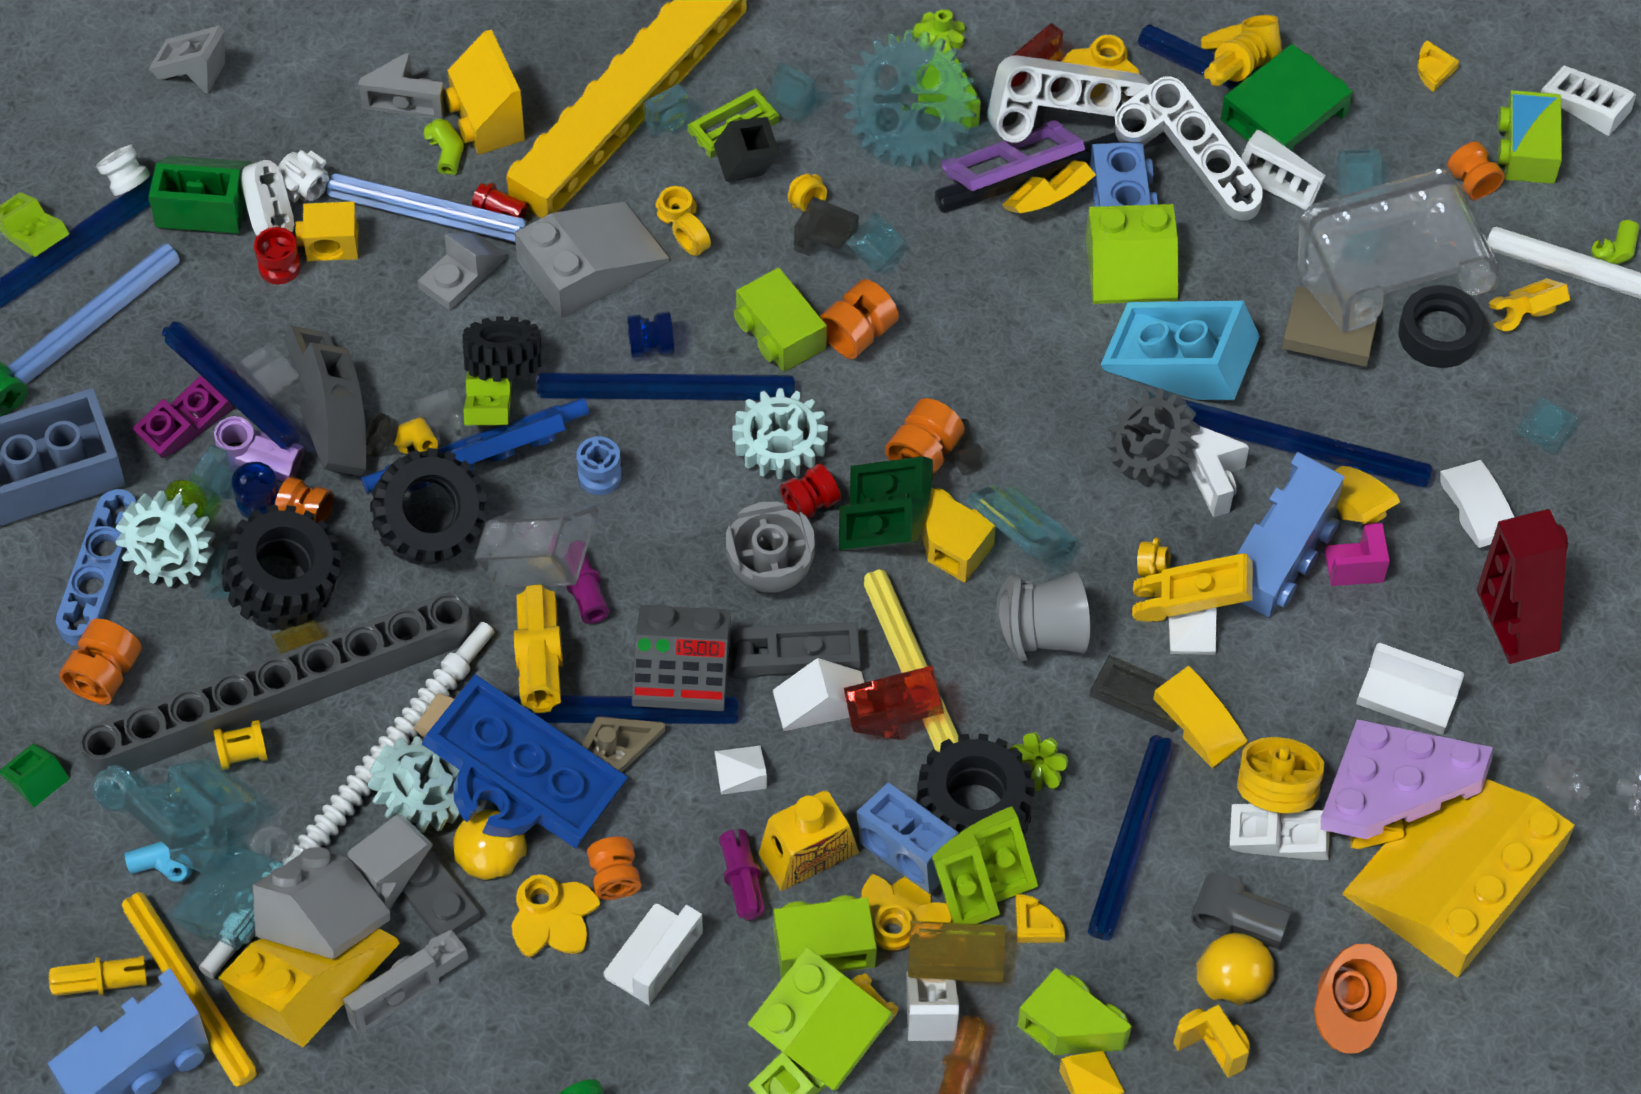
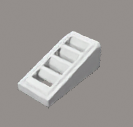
(1593, 113)
(1275, 153)

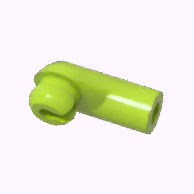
(452, 146)
(1622, 248)

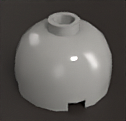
(770, 547)

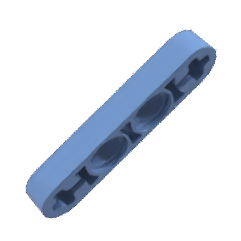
(94, 566)

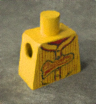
(811, 838)

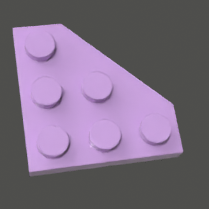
(1399, 775)

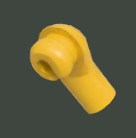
(415, 433)

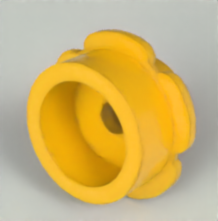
(804, 189)
(673, 197)
(1152, 558)

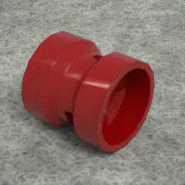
(277, 255)
(811, 492)

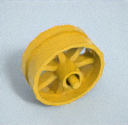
(1280, 775)

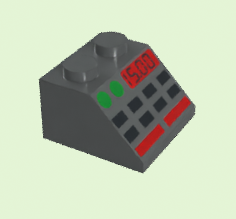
(681, 657)

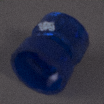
(647, 334)
(254, 487)

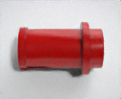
(491, 199)

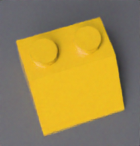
(485, 96)

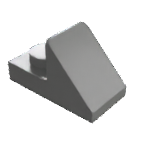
(195, 54)
(395, 91)
(464, 266)
(390, 857)

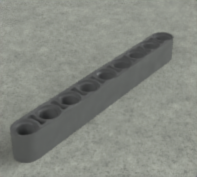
(293, 668)

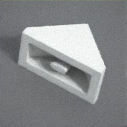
(815, 694)
(931, 1009)

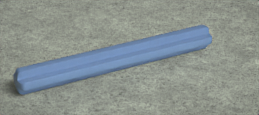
(424, 207)
(94, 313)

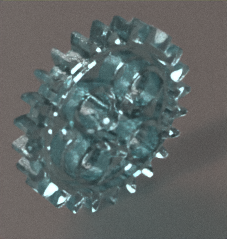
(909, 60)

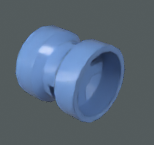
(594, 475)

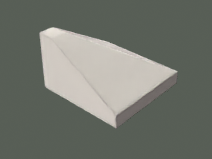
(1193, 633)
(741, 770)

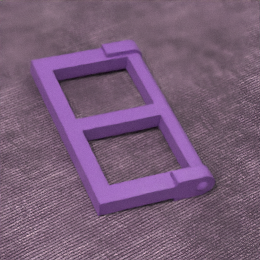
(1068, 144)

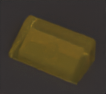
(956, 951)

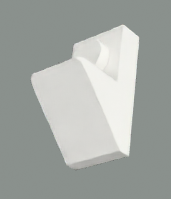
(1213, 466)

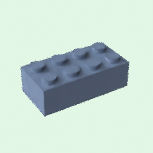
(55, 456)

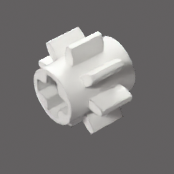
(304, 175)

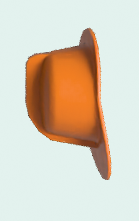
(1355, 997)

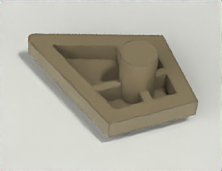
(621, 740)

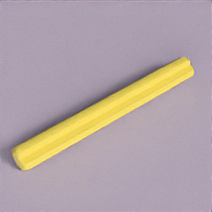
(904, 646)

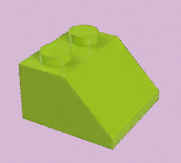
(1132, 253)
(820, 1019)

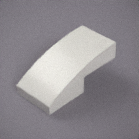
(1478, 500)
(1278, 834)

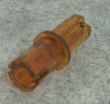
(964, 1055)

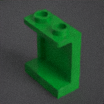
(1286, 99)

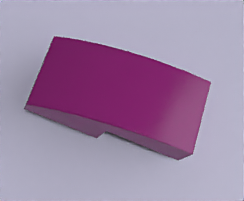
(174, 425)

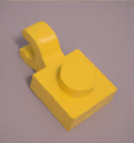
(1536, 298)

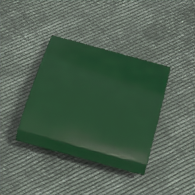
(886, 503)

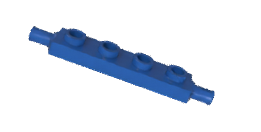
(501, 440)

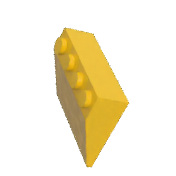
(1461, 871)

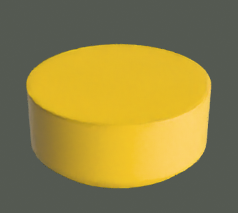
(691, 234)

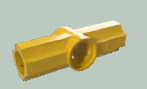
(538, 649)

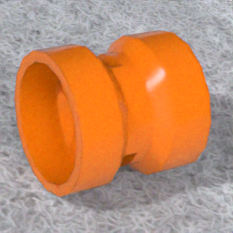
(1475, 170)
(296, 493)
(614, 868)

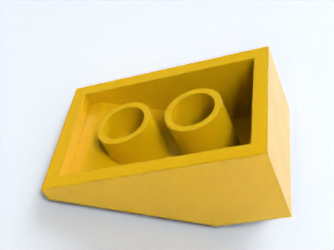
(298, 989)

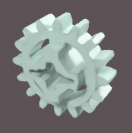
(780, 433)
(165, 538)
(415, 784)

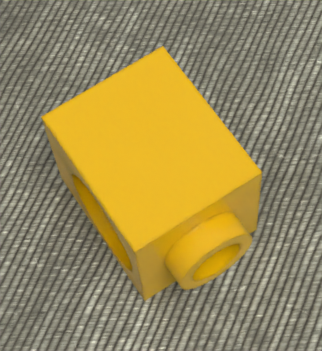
(328, 231)

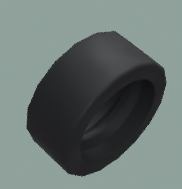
(1435, 352)

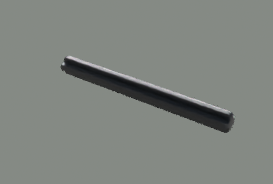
(958, 196)

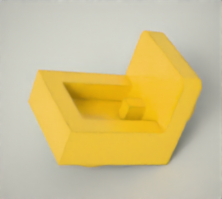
(1225, 1041)

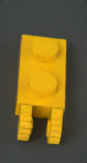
(1194, 588)

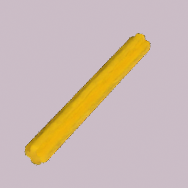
(168, 955)

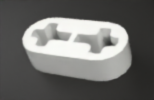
(266, 199)

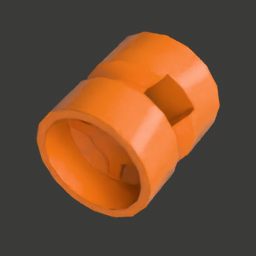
(860, 316)
(927, 431)
(102, 658)

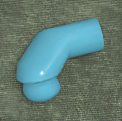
(156, 857)

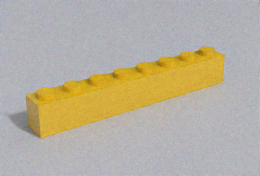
(615, 102)

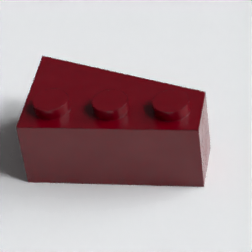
(1525, 585)

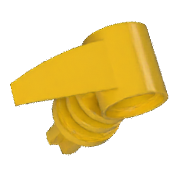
(1242, 48)

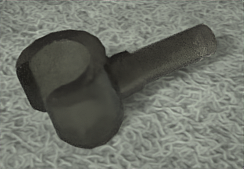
(969, 456)

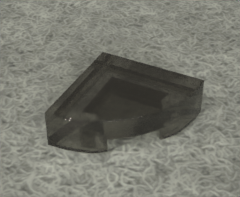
(380, 433)

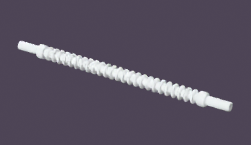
(454, 668)

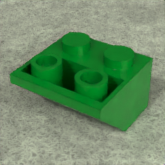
(198, 194)

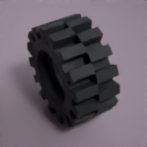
(502, 349)

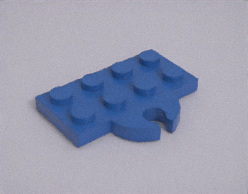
(520, 766)

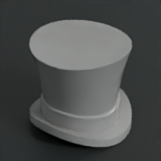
(1044, 615)

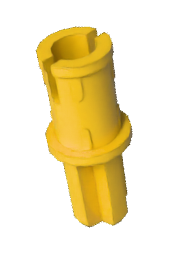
(98, 976)

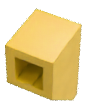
(955, 535)

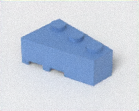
(1291, 532)
(138, 1048)

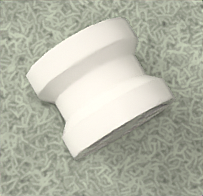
(123, 170)

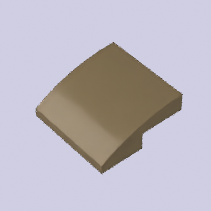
(1315, 333)

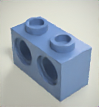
(1121, 175)
(903, 835)

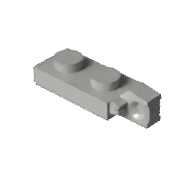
(404, 981)

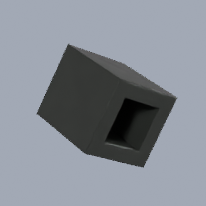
(746, 148)

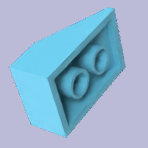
(1184, 347)

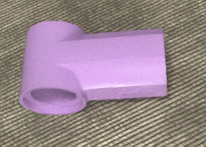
(256, 448)

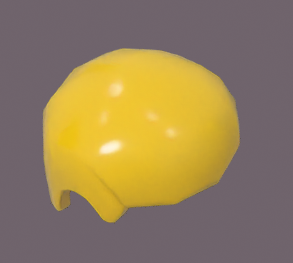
(486, 855)
(1235, 969)

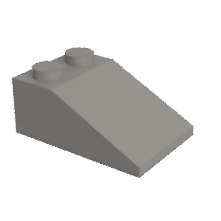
(586, 254)

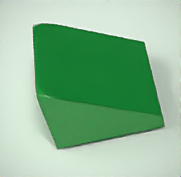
(34, 774)

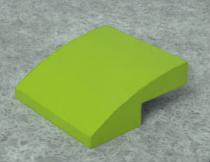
(984, 867)

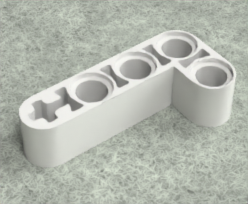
(1037, 91)
(1195, 152)

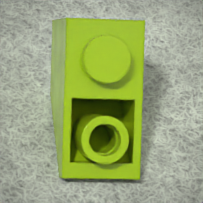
(1070, 1019)

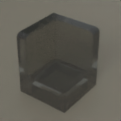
(823, 224)

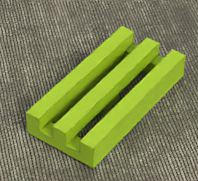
(707, 140)

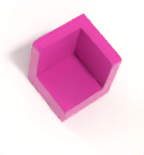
(1361, 561)

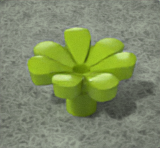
(941, 26)
(1043, 759)

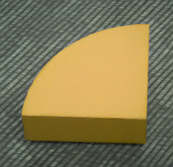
(1435, 65)
(1036, 922)

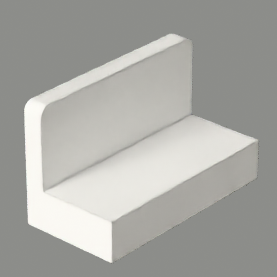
(1410, 688)
(654, 951)

